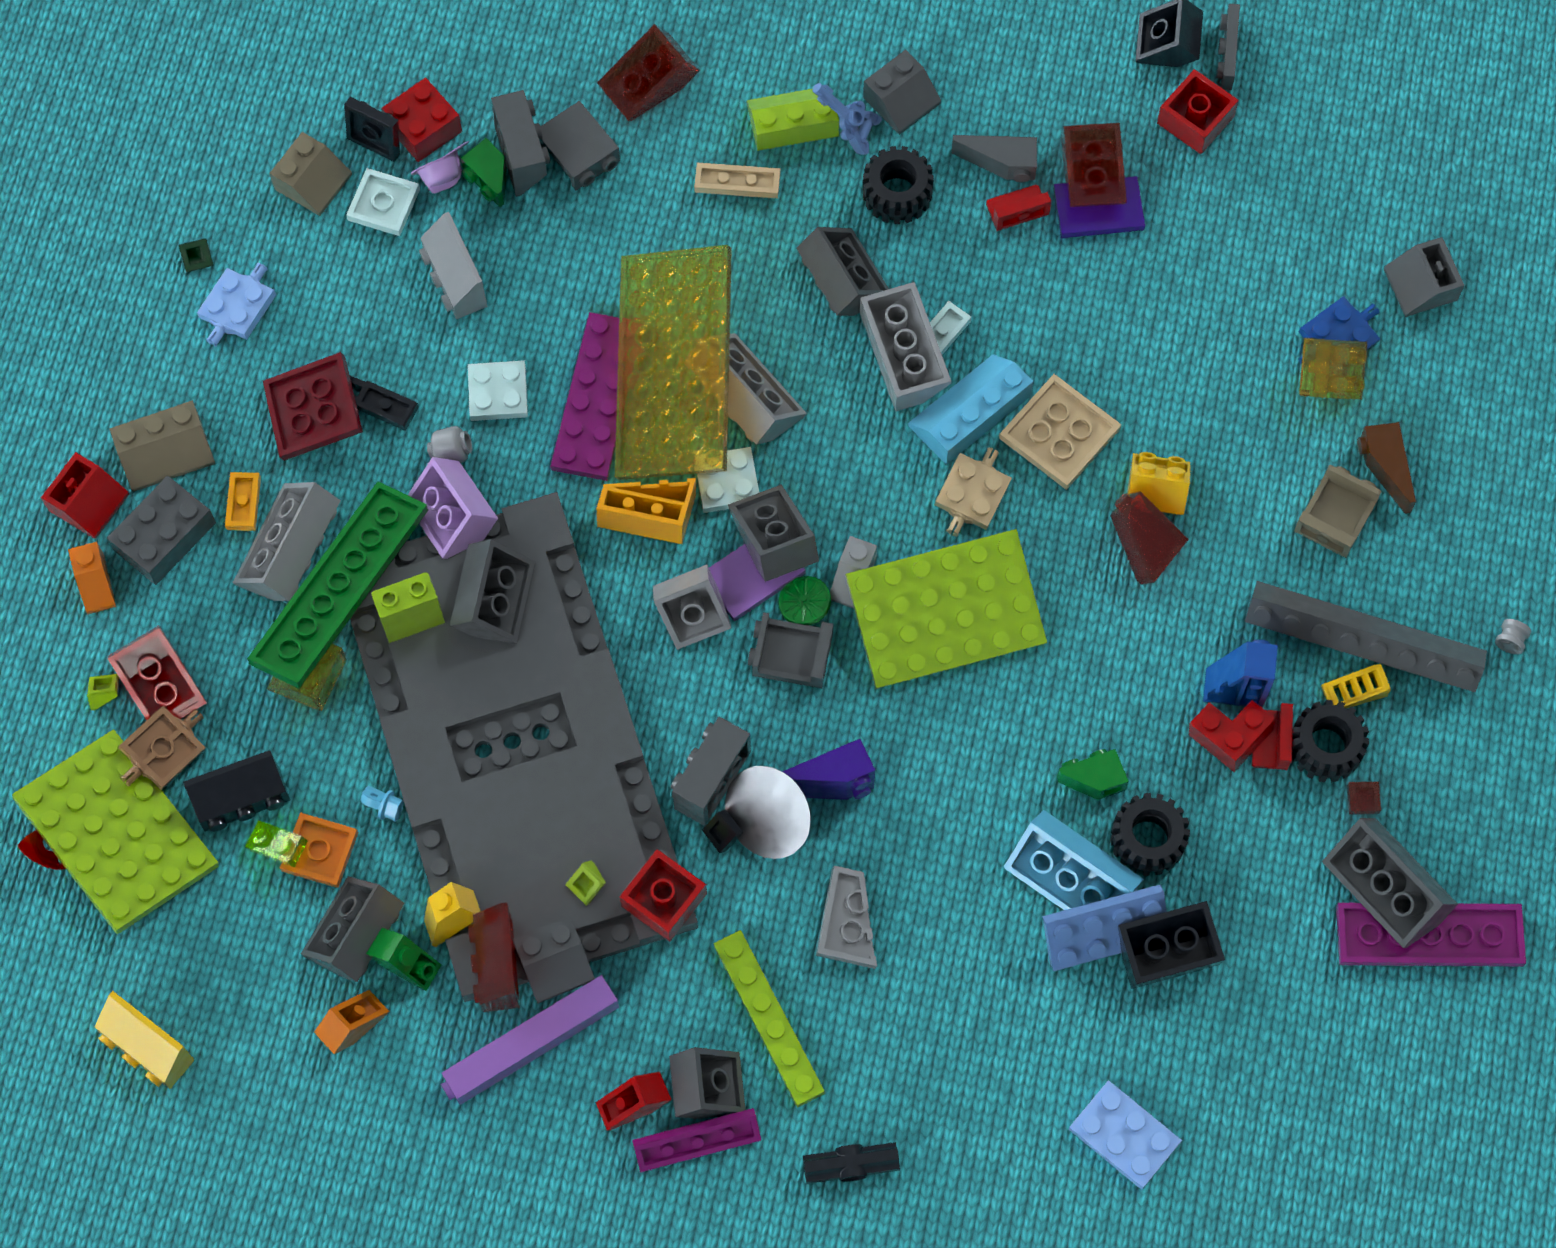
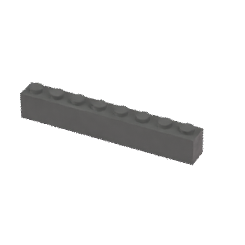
(1366, 636)

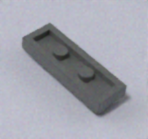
(1228, 46)

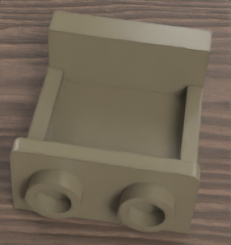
(1338, 510)

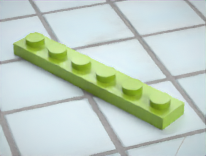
(769, 1018)

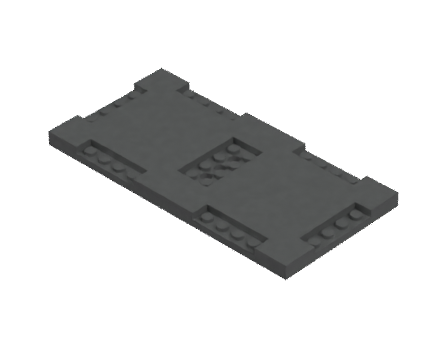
(533, 812)

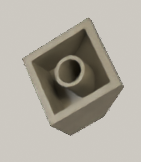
(309, 174)

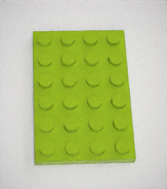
(946, 608)
(113, 838)

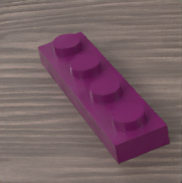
(696, 1140)

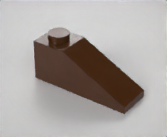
(1387, 460)

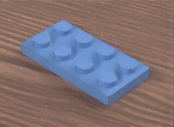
(1092, 929)

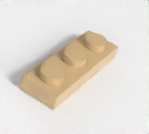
(737, 180)

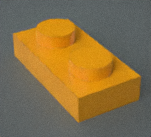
(242, 501)

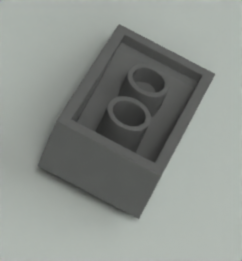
(774, 533)

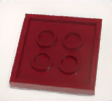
(312, 406)

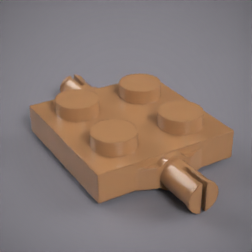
(162, 747)

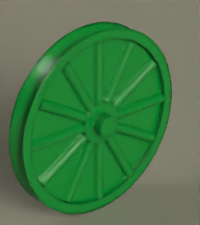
(804, 600)

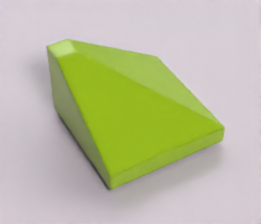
(102, 690)
(586, 882)

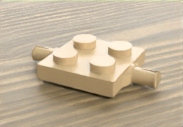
(972, 491)

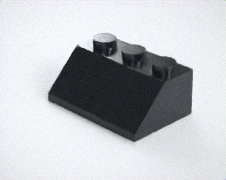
(237, 791)
(1169, 945)

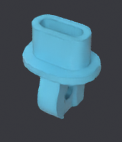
(386, 803)

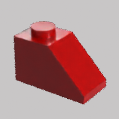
(633, 1100)

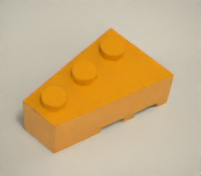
(648, 509)

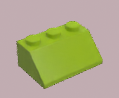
(791, 119)

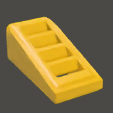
(1364, 675)

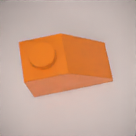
(92, 577)
(350, 1021)

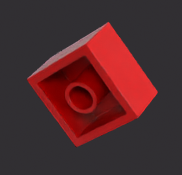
(1197, 111)
(423, 119)
(663, 895)

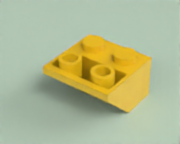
(1161, 481)

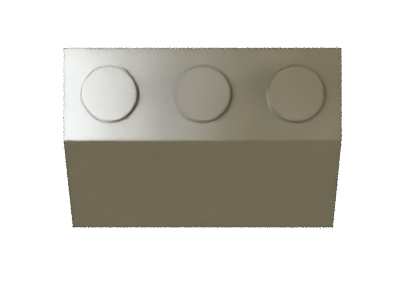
(162, 445)

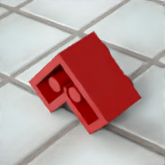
(1228, 739)

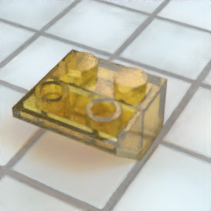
(1333, 368)

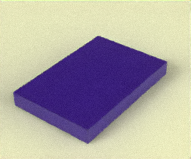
(1100, 219)

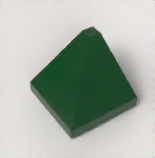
(196, 255)

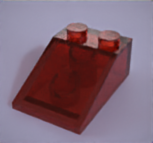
(648, 73)
(1094, 164)

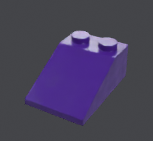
(836, 774)

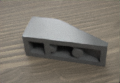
(1003, 155)

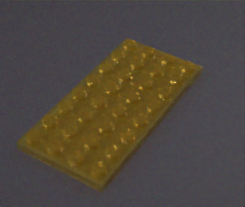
(673, 363)

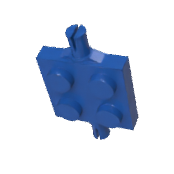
(1342, 322)

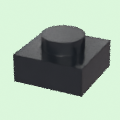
(722, 831)

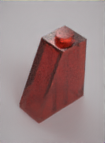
(1146, 536)

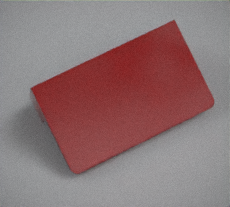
(1018, 207)
(1276, 749)

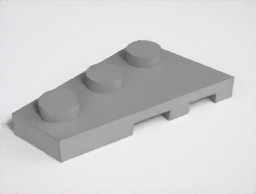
(845, 922)

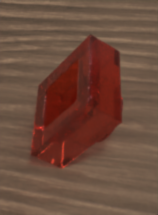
(1363, 797)

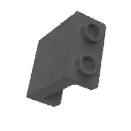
(579, 145)
(791, 651)

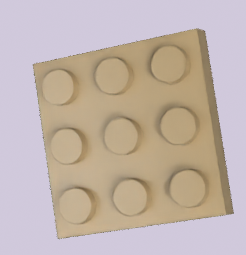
(1060, 431)

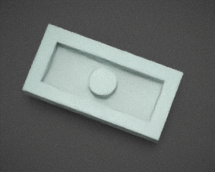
(949, 325)

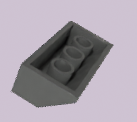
(1389, 882)

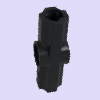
(851, 1163)

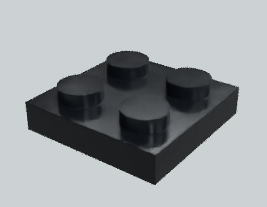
(372, 129)

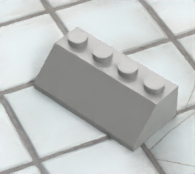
(904, 345)
(757, 398)
(287, 541)

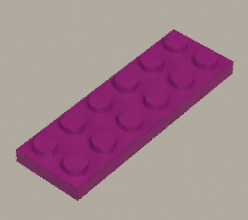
(589, 419)
(1465, 938)

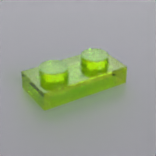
(276, 843)

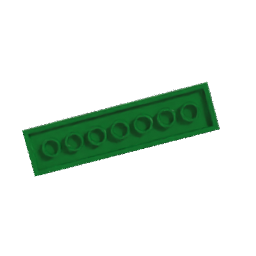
(337, 585)

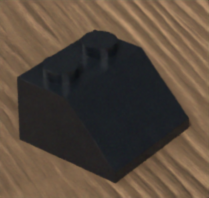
(1170, 34)

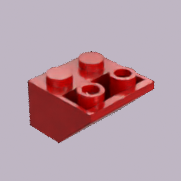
(84, 495)

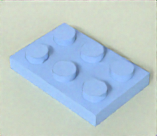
(1125, 1134)

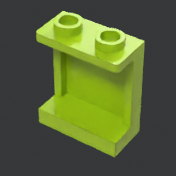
(408, 607)

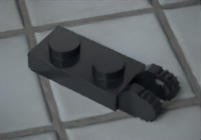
(384, 403)

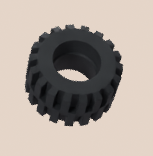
(900, 165)
(1338, 720)
(1157, 812)

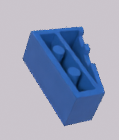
(1242, 675)

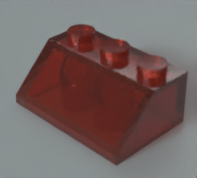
(494, 959)

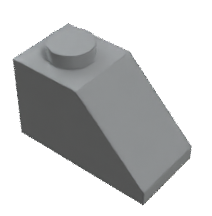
(856, 556)

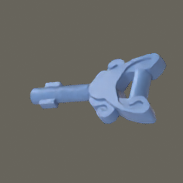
(850, 118)

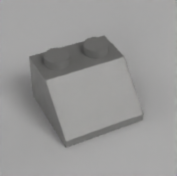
(691, 607)

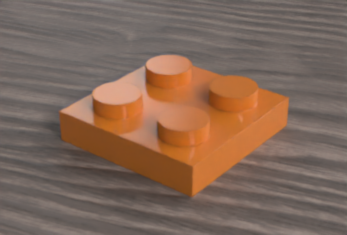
(325, 852)

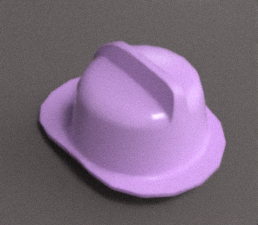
(442, 172)

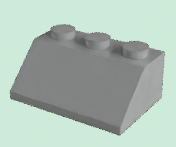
(452, 268)

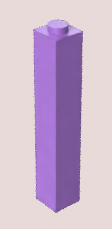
(529, 1040)

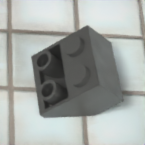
(1424, 277)

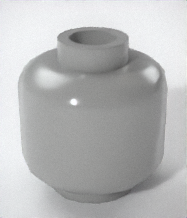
(450, 444)

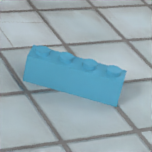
(972, 407)
(1067, 865)

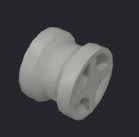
(1513, 636)

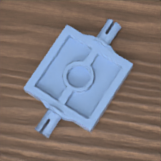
(236, 304)

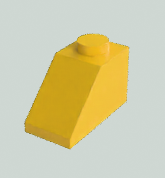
(449, 912)

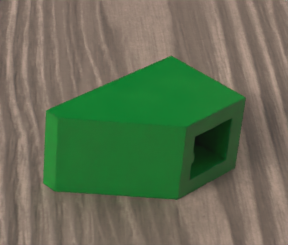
(487, 169)
(1095, 776)
(404, 958)

